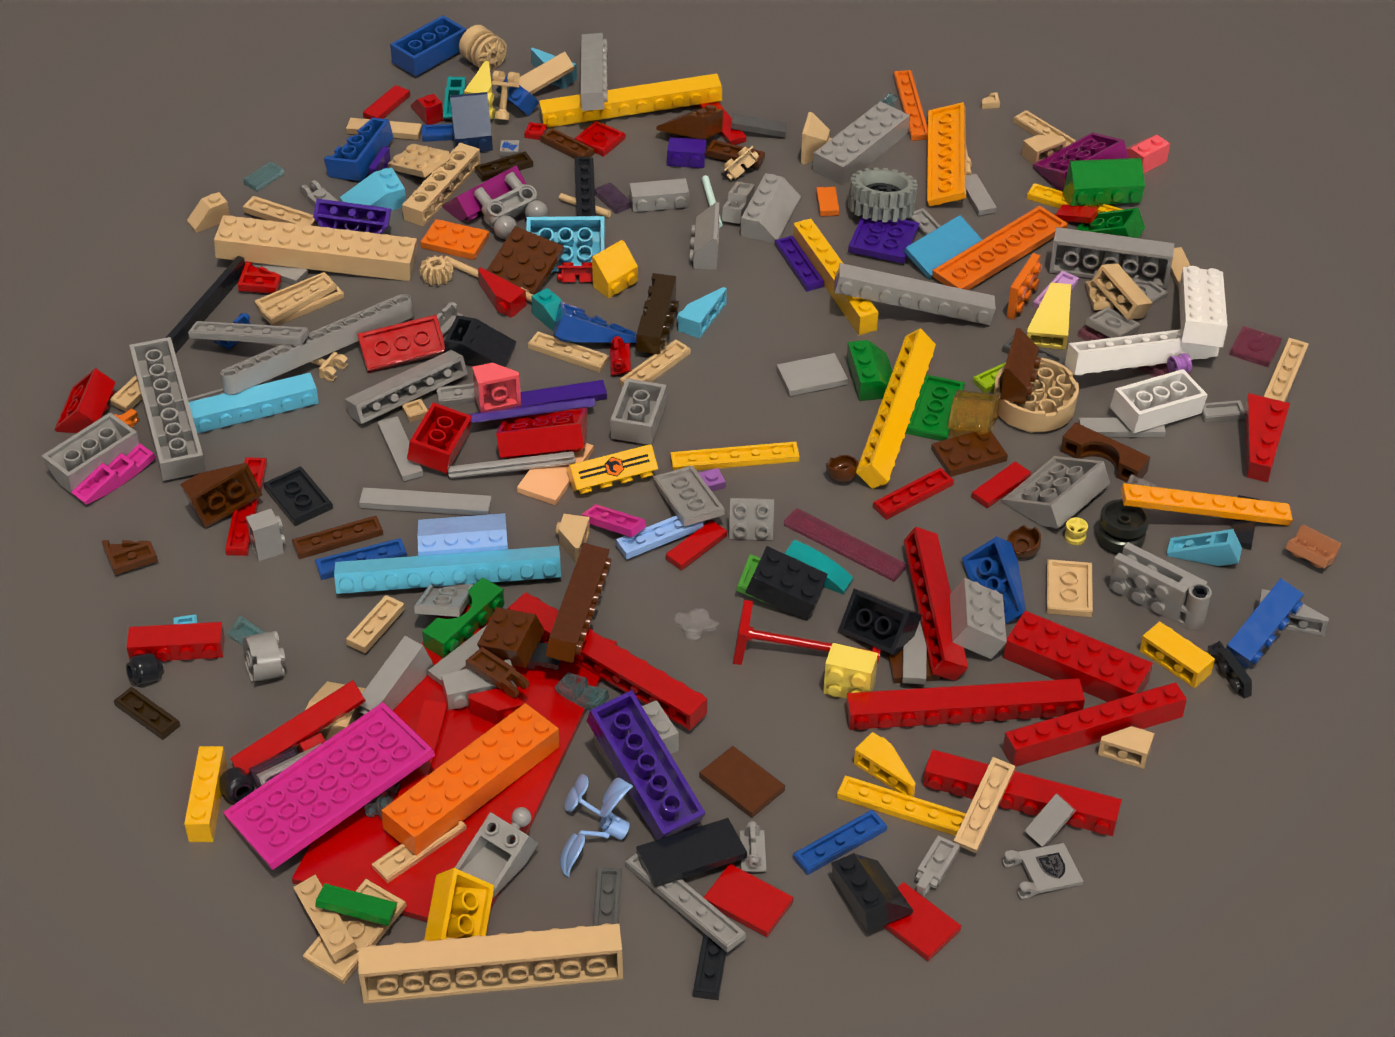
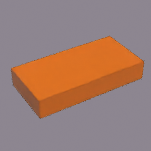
(827, 201)

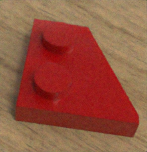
(258, 280)

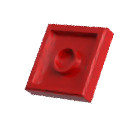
(601, 138)

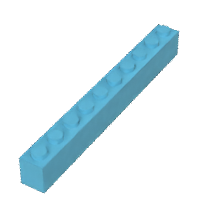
(447, 569)

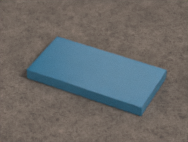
(942, 245)

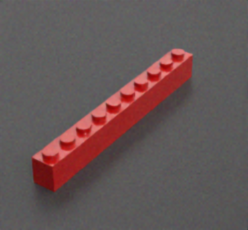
(624, 669)
(963, 704)

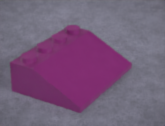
(1090, 147)

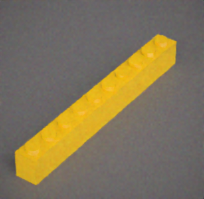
(634, 100)
(896, 409)

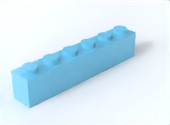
(254, 402)

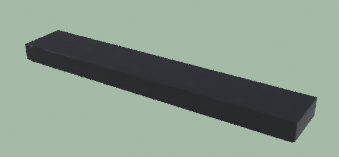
(585, 186)

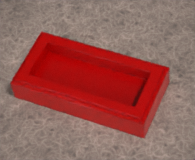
(1077, 213)

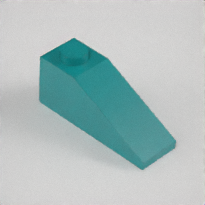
(545, 307)

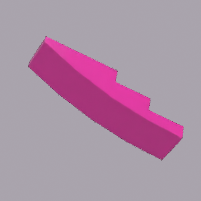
(118, 472)

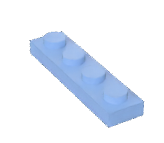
(655, 536)

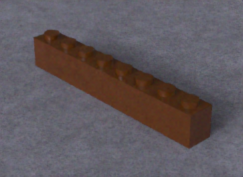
(579, 603)

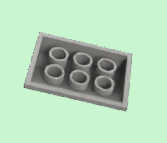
(1058, 490)

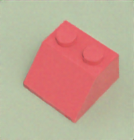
(1152, 152)
(496, 387)

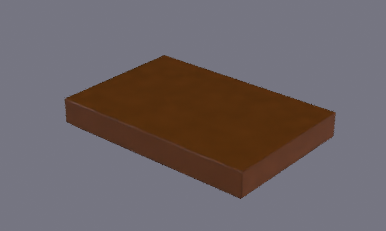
(742, 781)

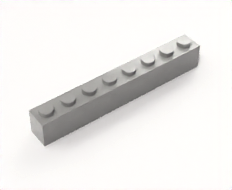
(593, 71)
(914, 294)

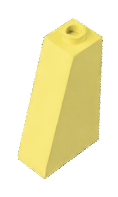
(1051, 320)

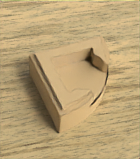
(991, 101)

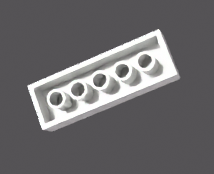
(1202, 306)

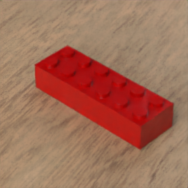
(1072, 655)

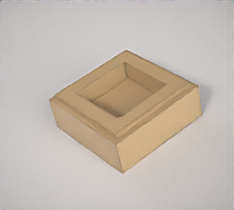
(414, 410)

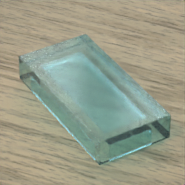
(263, 176)

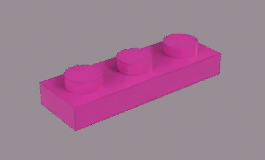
(615, 520)

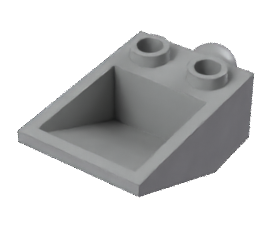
(493, 851)

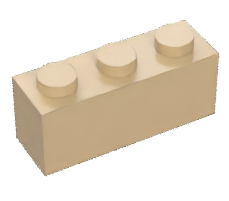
(1122, 291)

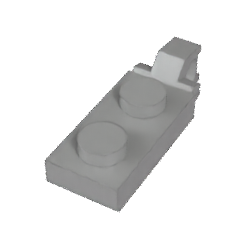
(936, 864)

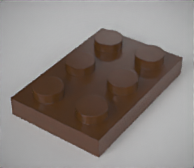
(968, 453)

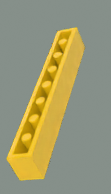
(858, 311)

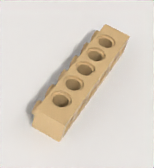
(441, 185)

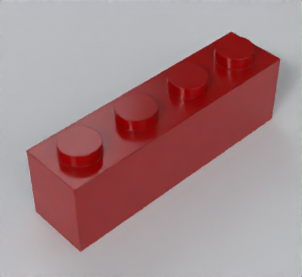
(177, 641)

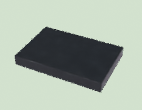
(298, 496)

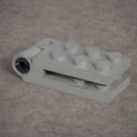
(1160, 587)

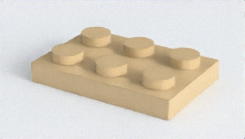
(419, 160)

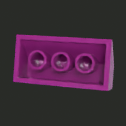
(467, 205)

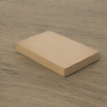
(1069, 588)

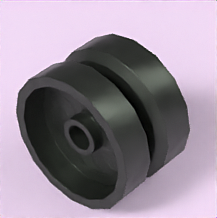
(1122, 525)

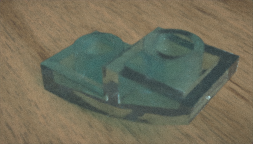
(579, 692)

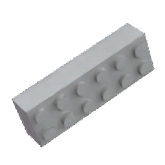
(861, 143)
(1084, 253)

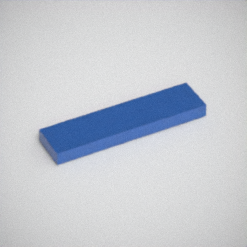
(388, 549)
(839, 842)

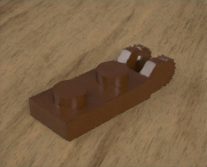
(496, 671)

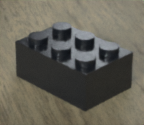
(786, 583)

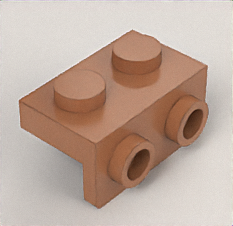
(1314, 547)

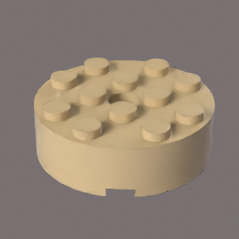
(1051, 401)

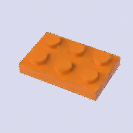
(454, 239)
(1023, 286)

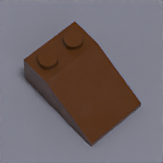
(696, 124)
(220, 492)

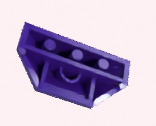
(351, 216)

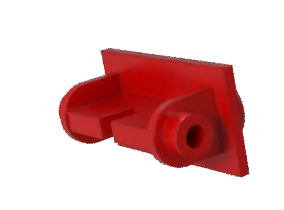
(569, 272)
(620, 356)

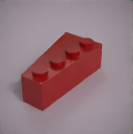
(1263, 434)

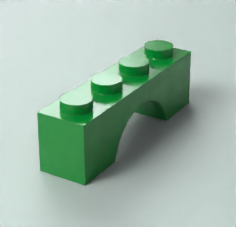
(447, 634)

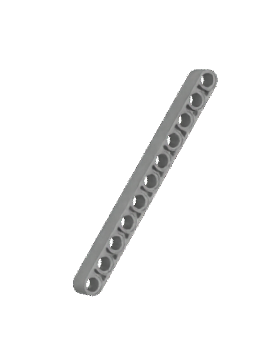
(317, 344)

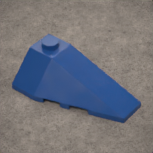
(576, 326)

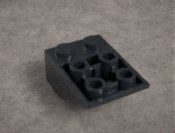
(478, 342)

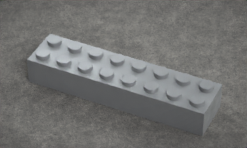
(167, 409)

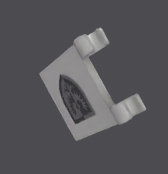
(1047, 867)

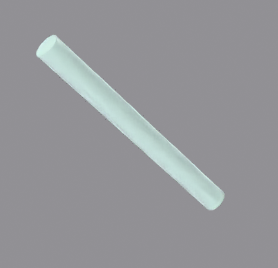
(709, 194)

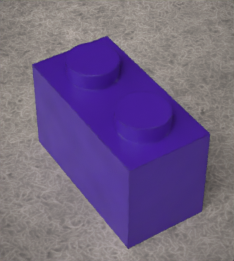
(686, 152)

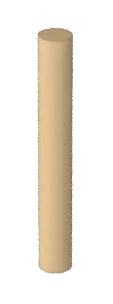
(571, 200)

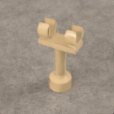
(513, 80)
(326, 366)

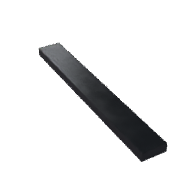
(207, 302)

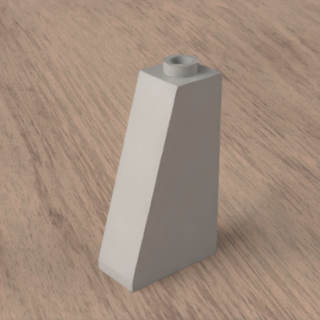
(397, 676)

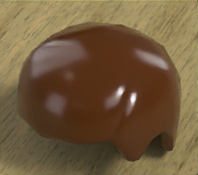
(842, 468)
(1025, 541)

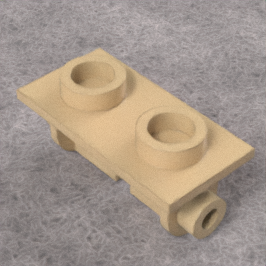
(734, 167)

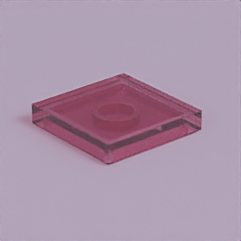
(1255, 346)

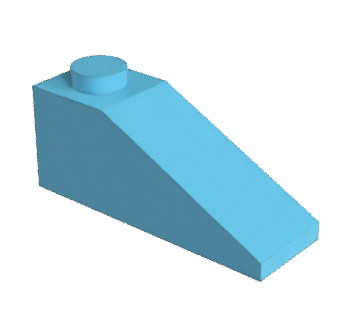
(700, 313)
(1209, 548)

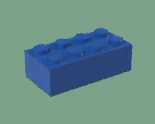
(427, 45)

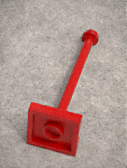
(748, 633)

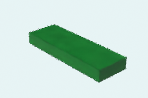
(356, 904)

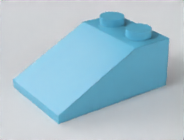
(379, 190)

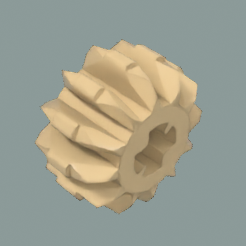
(436, 270)

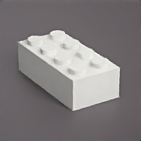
(1158, 401)

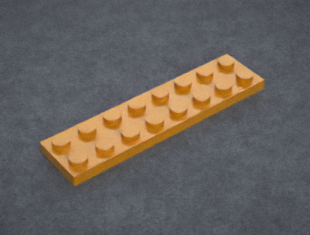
(946, 154)

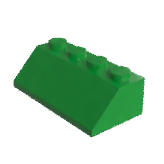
(1104, 182)

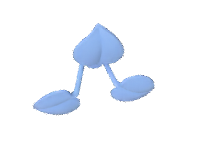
(609, 823)

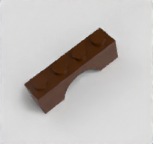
(1083, 442)

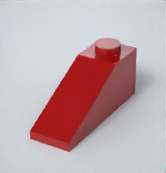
(502, 294)

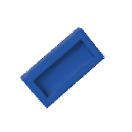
(437, 132)

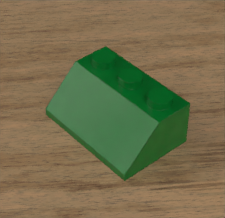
(868, 369)

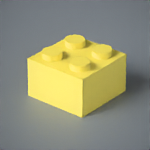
(849, 671)

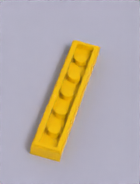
(1056, 198)
(736, 456)
(900, 805)

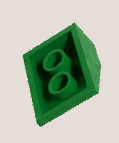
(1118, 222)

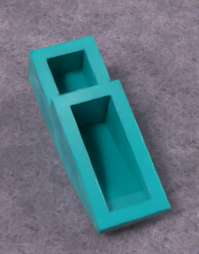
(455, 86)
(837, 578)

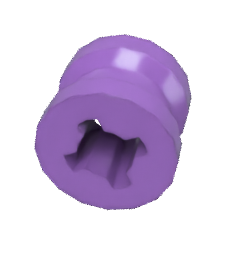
(1178, 363)

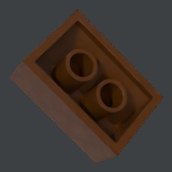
(1020, 368)

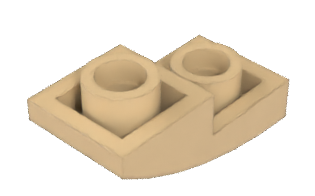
(1096, 297)

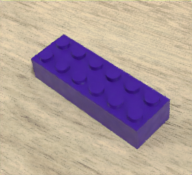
(646, 764)

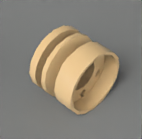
(482, 45)

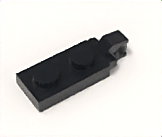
(1231, 667)

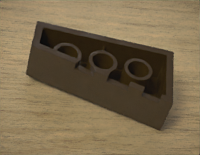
(657, 314)

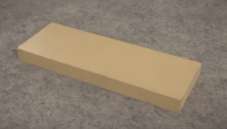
(546, 73)

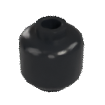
(144, 668)
(236, 784)

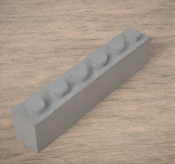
(406, 386)

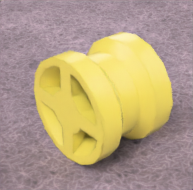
(1076, 531)

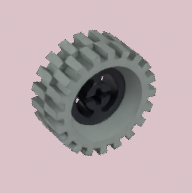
(882, 194)

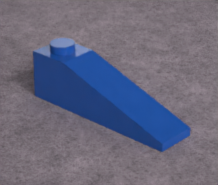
(998, 569)

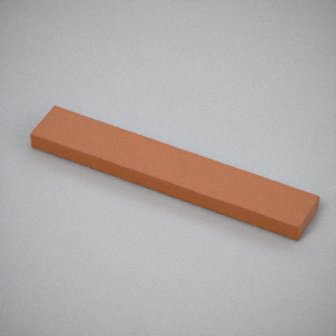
(911, 104)

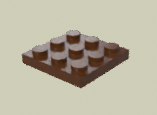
(526, 259)

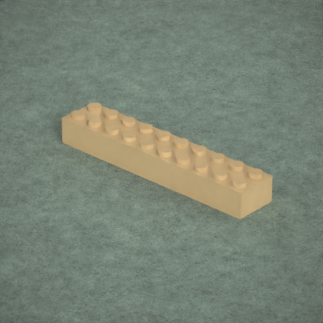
(316, 248)
(490, 963)

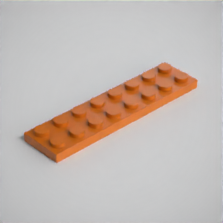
(999, 249)

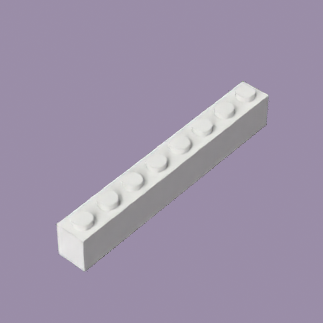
(1131, 352)

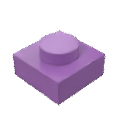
(713, 479)

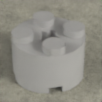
(263, 656)

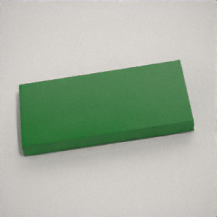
(934, 408)

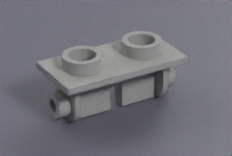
(447, 317)
(754, 843)

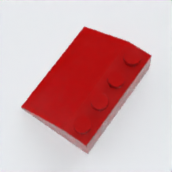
(543, 433)

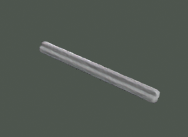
(510, 465)

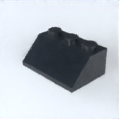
(879, 622)
(869, 891)

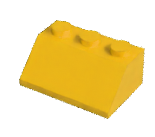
(458, 906)

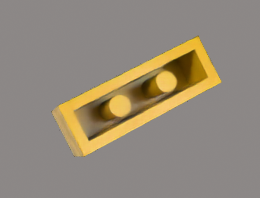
(1177, 654)

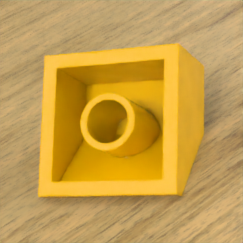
(614, 269)

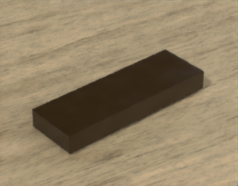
(491, 169)
(147, 713)

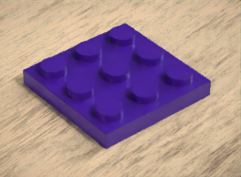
(883, 239)

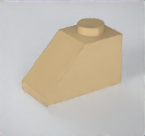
(1041, 146)
(208, 212)
(573, 533)
(1127, 746)

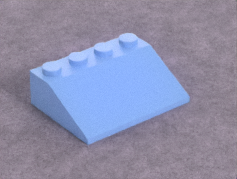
(462, 534)

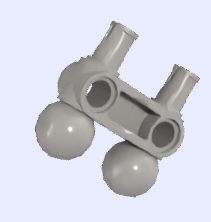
(510, 205)

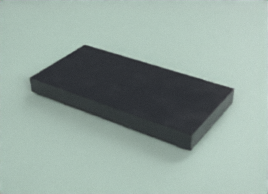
(691, 852)

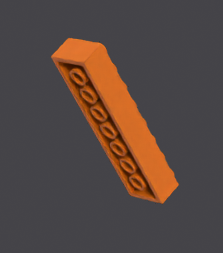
(470, 779)

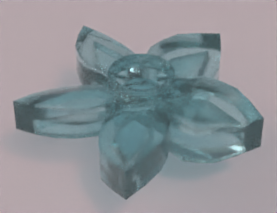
(890, 99)

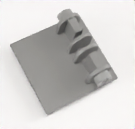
(751, 519)

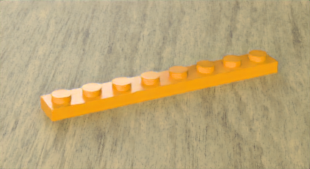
(1206, 504)

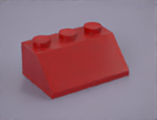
(86, 402)

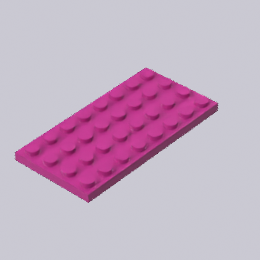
(328, 785)

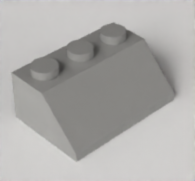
(705, 243)

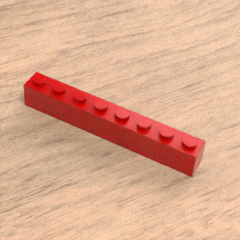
(933, 602)
(1090, 724)
(1024, 792)

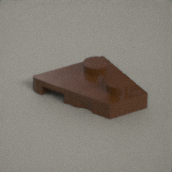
(129, 555)

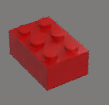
(439, 437)

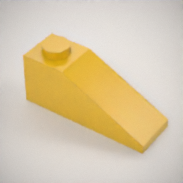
(881, 761)

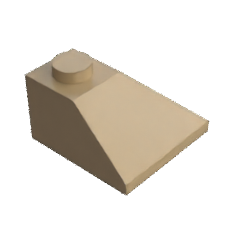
(813, 137)

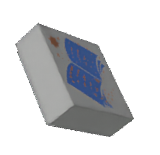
(509, 147)

